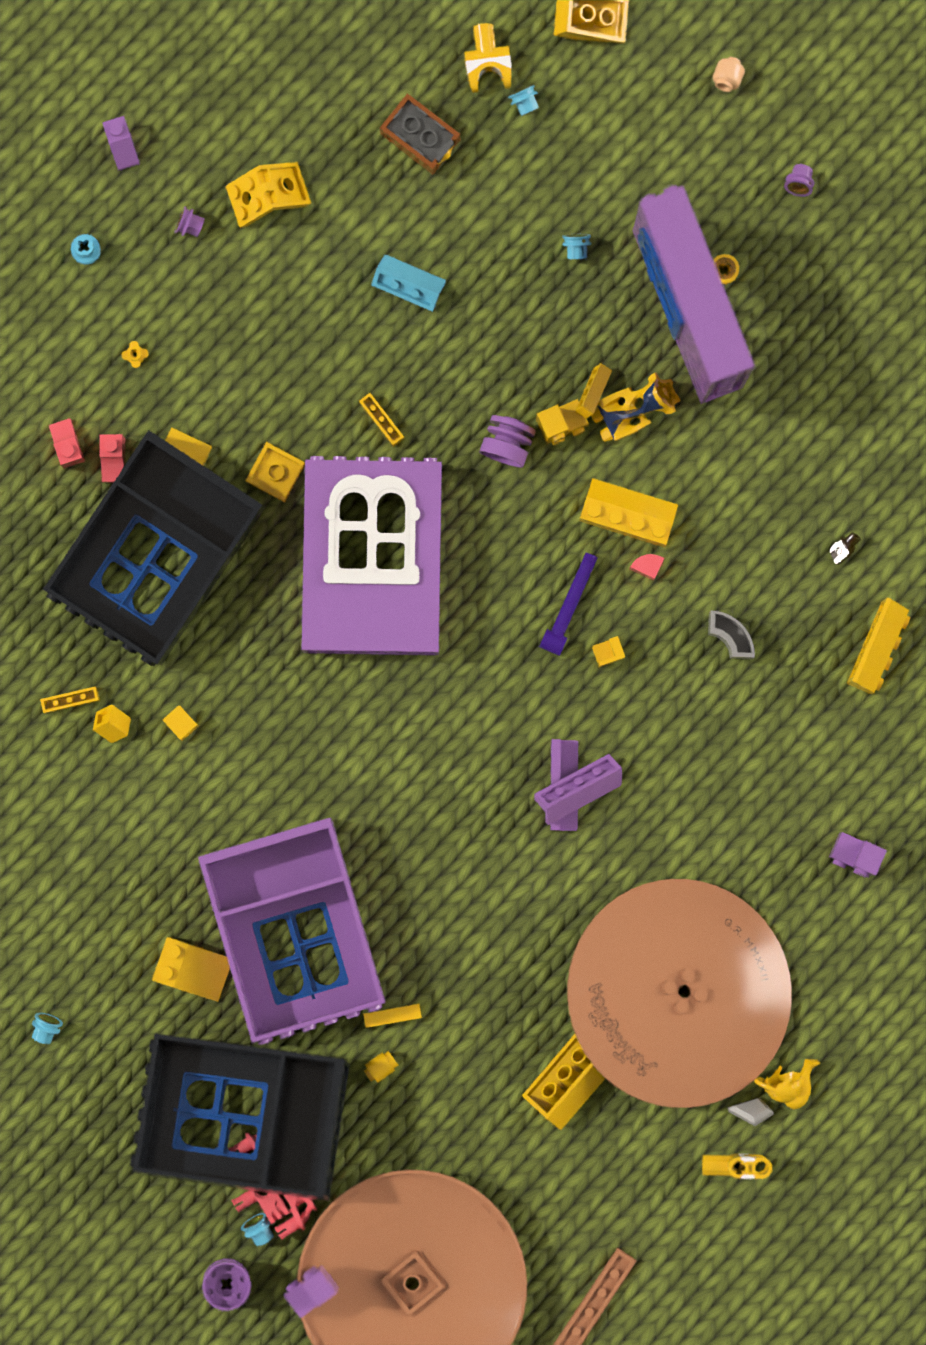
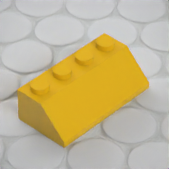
(628, 513)
(878, 646)
(564, 1084)

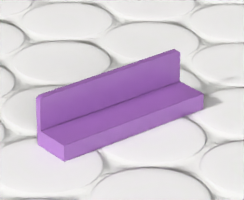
(563, 763)
(579, 788)

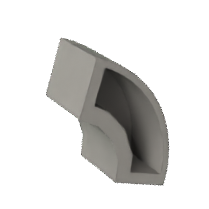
(732, 634)

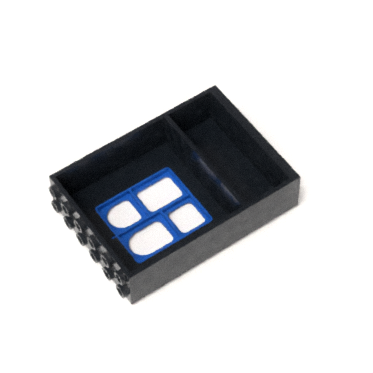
(185, 508)
(294, 1128)

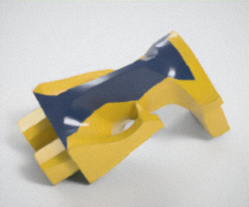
(656, 396)

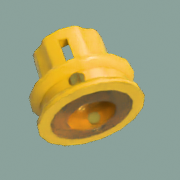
(731, 263)

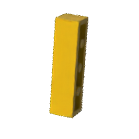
(593, 390)
(381, 419)
(70, 700)
(392, 1015)

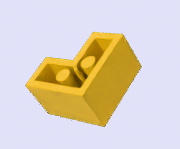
(561, 421)

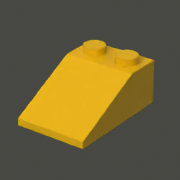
(592, 20)
(192, 969)

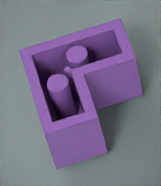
(857, 854)
(311, 1291)

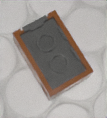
(420, 134)

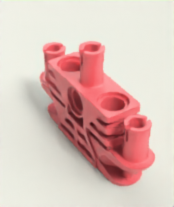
(273, 1204)

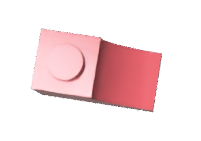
(66, 443)
(112, 456)

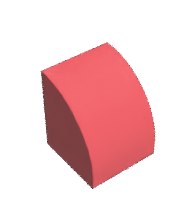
(647, 565)

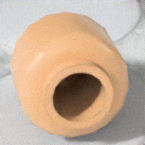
(728, 74)

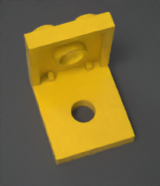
(267, 191)

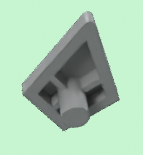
(752, 1111)

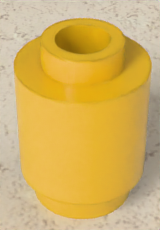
(380, 1067)

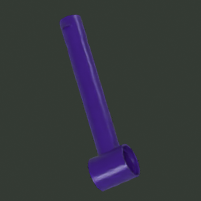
(554, 639)

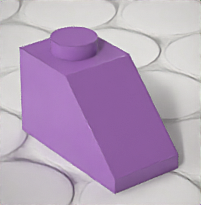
(121, 143)

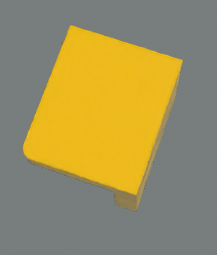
(608, 652)
(111, 723)
(180, 723)

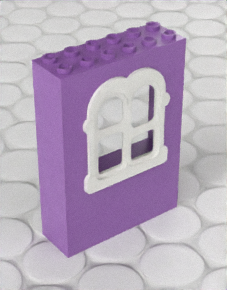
(371, 606)

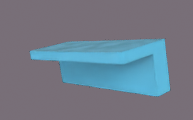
(408, 282)

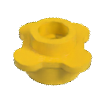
(135, 348)

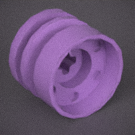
(508, 437)
(226, 1297)

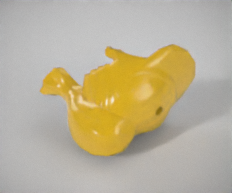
(791, 1087)

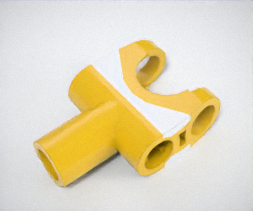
(487, 57)
(724, 1166)

